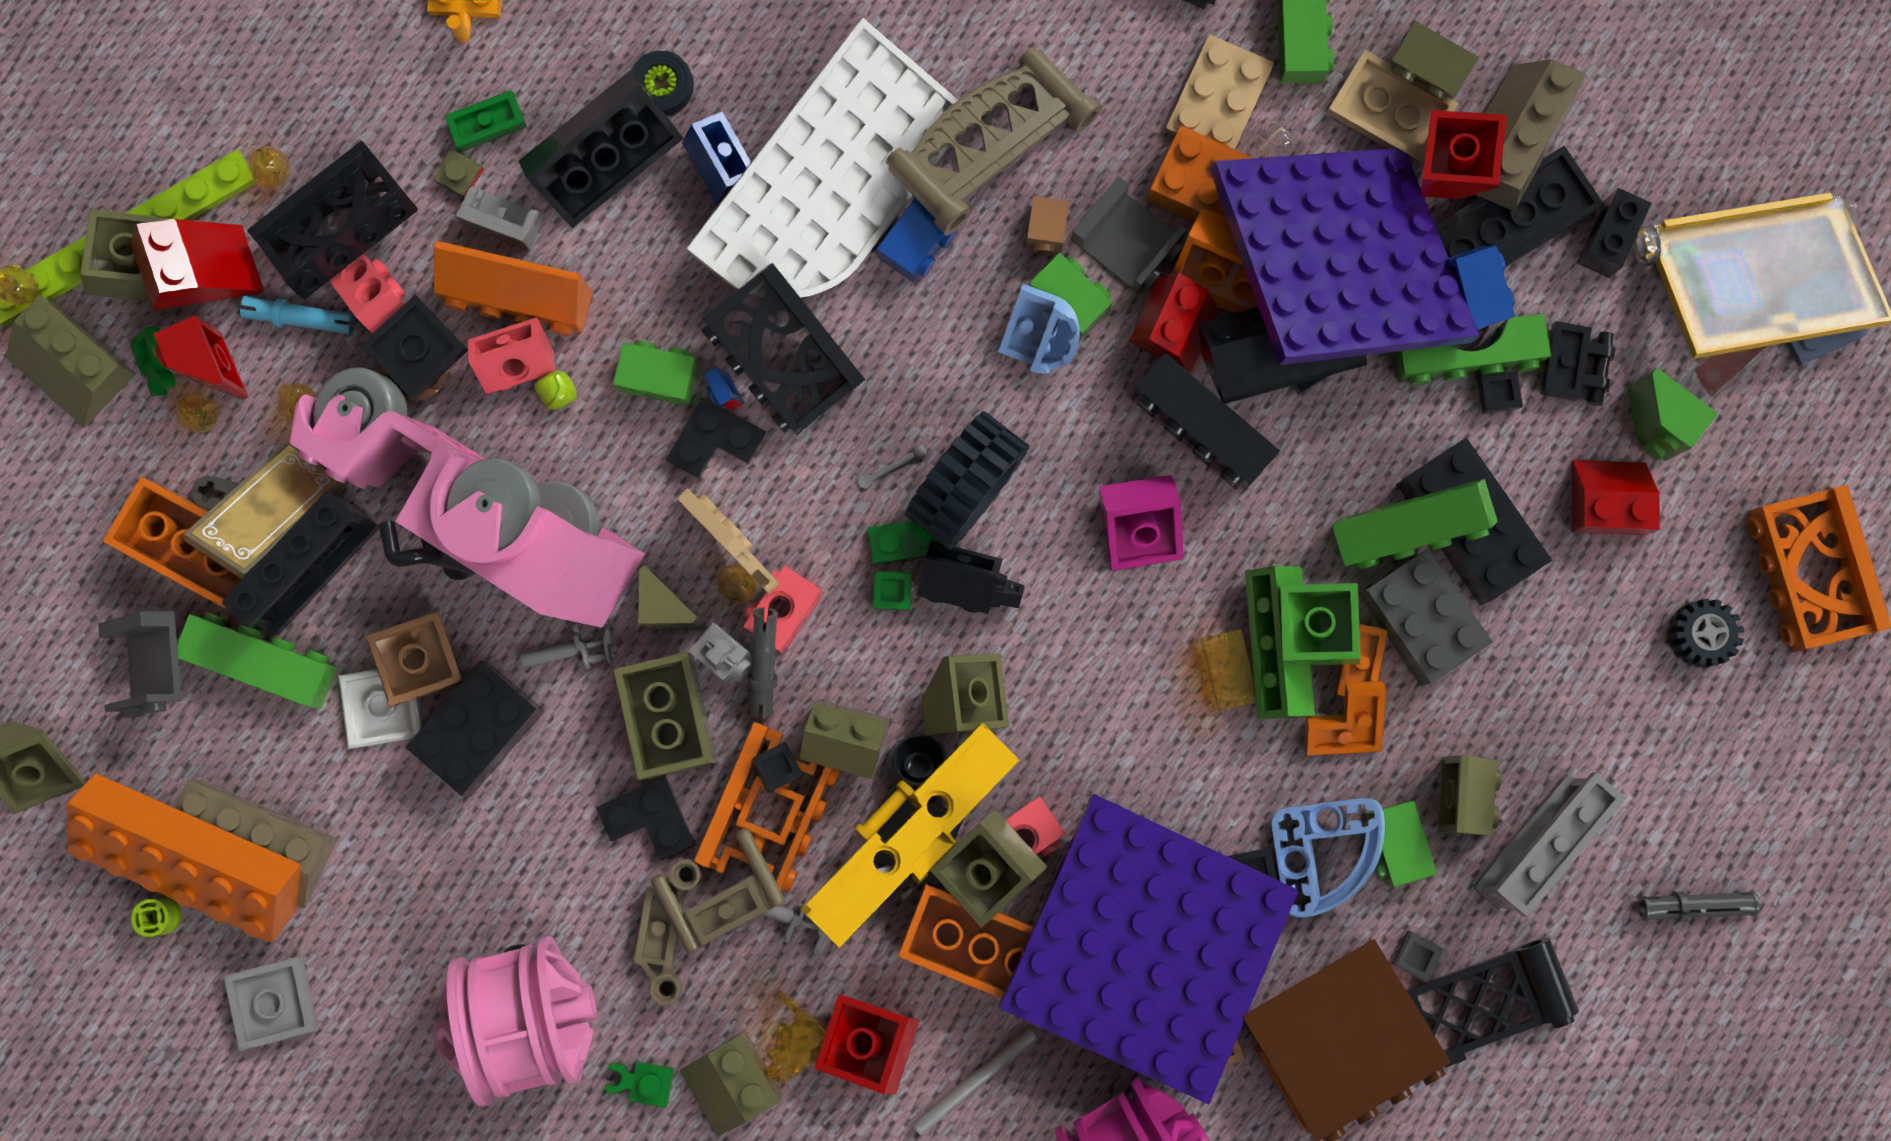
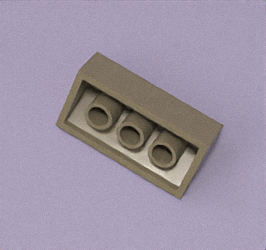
(1536, 105)
(261, 827)

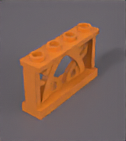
(1850, 548)

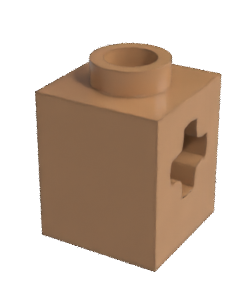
(1047, 225)

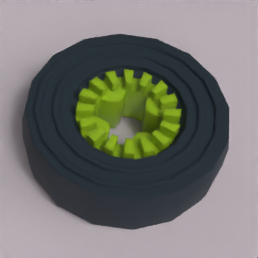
(680, 79)

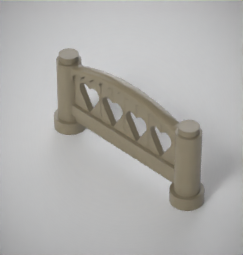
(944, 190)

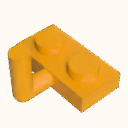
(461, 12)

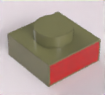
(458, 173)

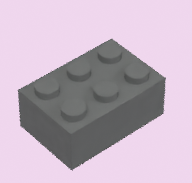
(1425, 618)

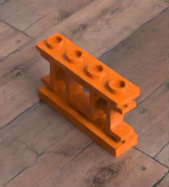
(742, 798)

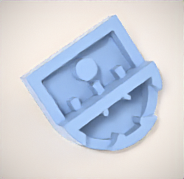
(1041, 331)

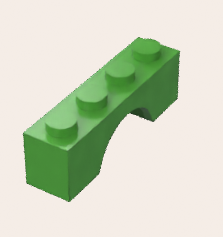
(1518, 343)

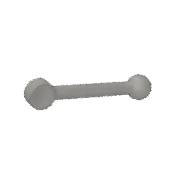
(865, 481)

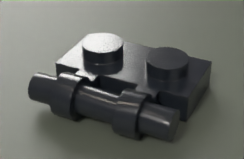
(1565, 369)

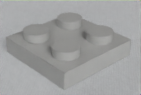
(270, 1003)

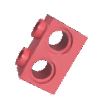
(369, 292)

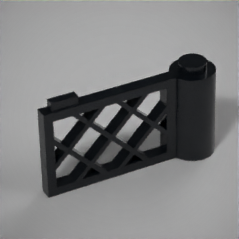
(1540, 982)

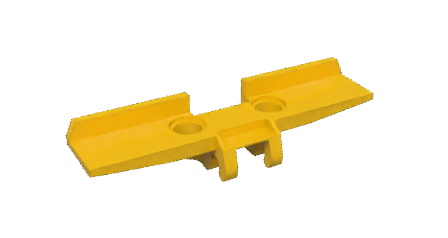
(921, 841)

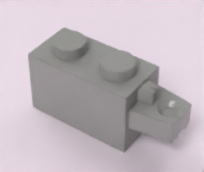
(723, 655)

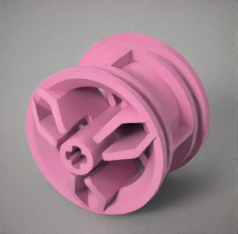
(515, 1021)

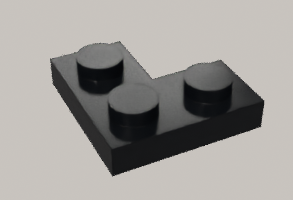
(711, 429)
(653, 808)

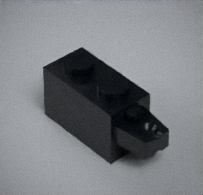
(966, 580)

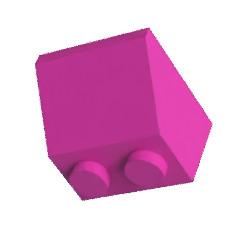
(1142, 522)

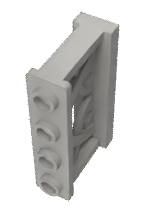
(1549, 843)

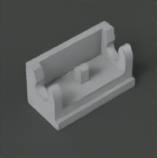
(500, 218)

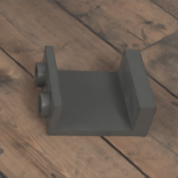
(1127, 238)
(151, 661)

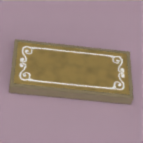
(260, 510)

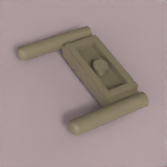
(726, 909)

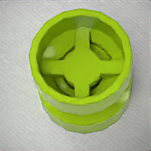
(165, 917)

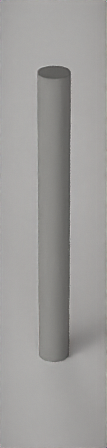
(975, 1081)

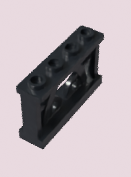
(300, 218)
(831, 363)
(300, 564)

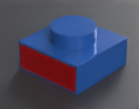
(722, 389)

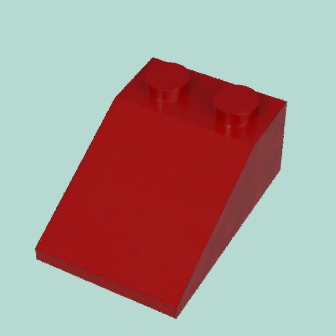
(194, 262)

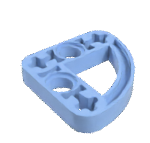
(1310, 829)

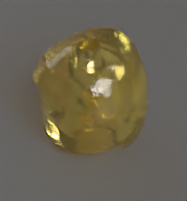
(269, 166)
(17, 285)
(289, 395)
(197, 413)
(742, 589)

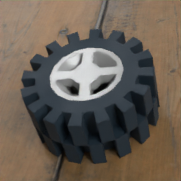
(1718, 629)

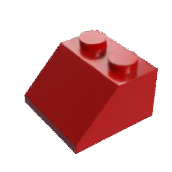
(1462, 154)
(1172, 319)
(200, 355)
(1614, 498)
(867, 1044)

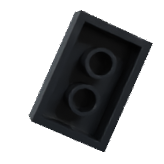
(475, 729)

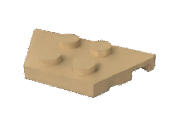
(728, 536)

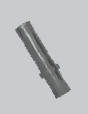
(762, 677)
(1683, 906)

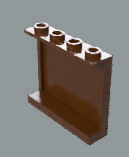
(1346, 1042)

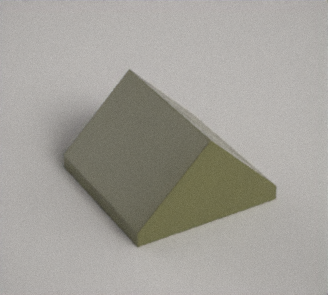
(661, 607)

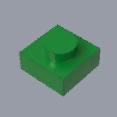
(892, 591)

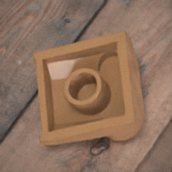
(414, 659)

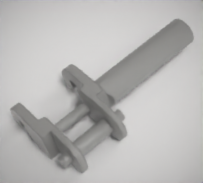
(572, 649)
(788, 917)

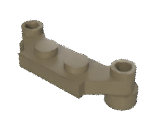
(658, 937)

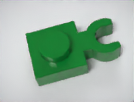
(144, 351)
(648, 1083)

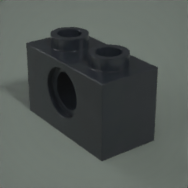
(1614, 233)

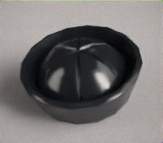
(912, 750)

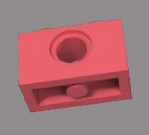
(511, 356)
(802, 597)
(1042, 824)

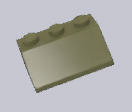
(65, 360)

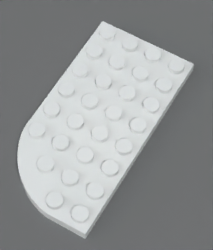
(822, 179)

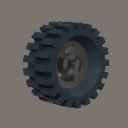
(966, 480)

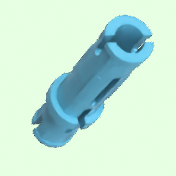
(283, 313)

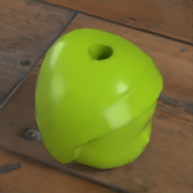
(556, 390)

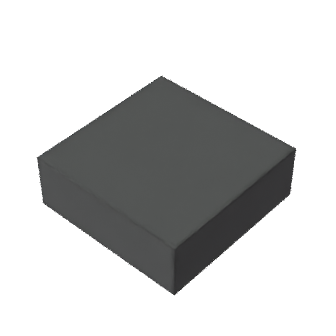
(1417, 956)

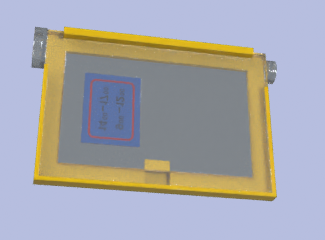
(1765, 274)

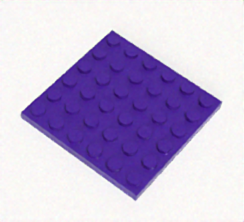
(1342, 254)
(1148, 949)

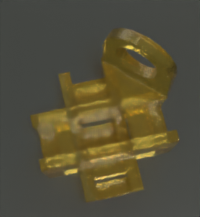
(795, 1044)

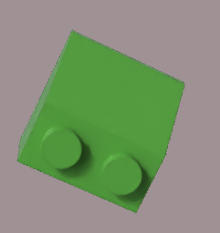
(1666, 415)
(1320, 624)

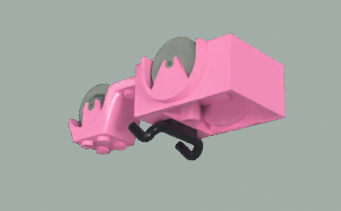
(466, 507)

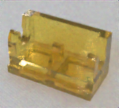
(1224, 671)

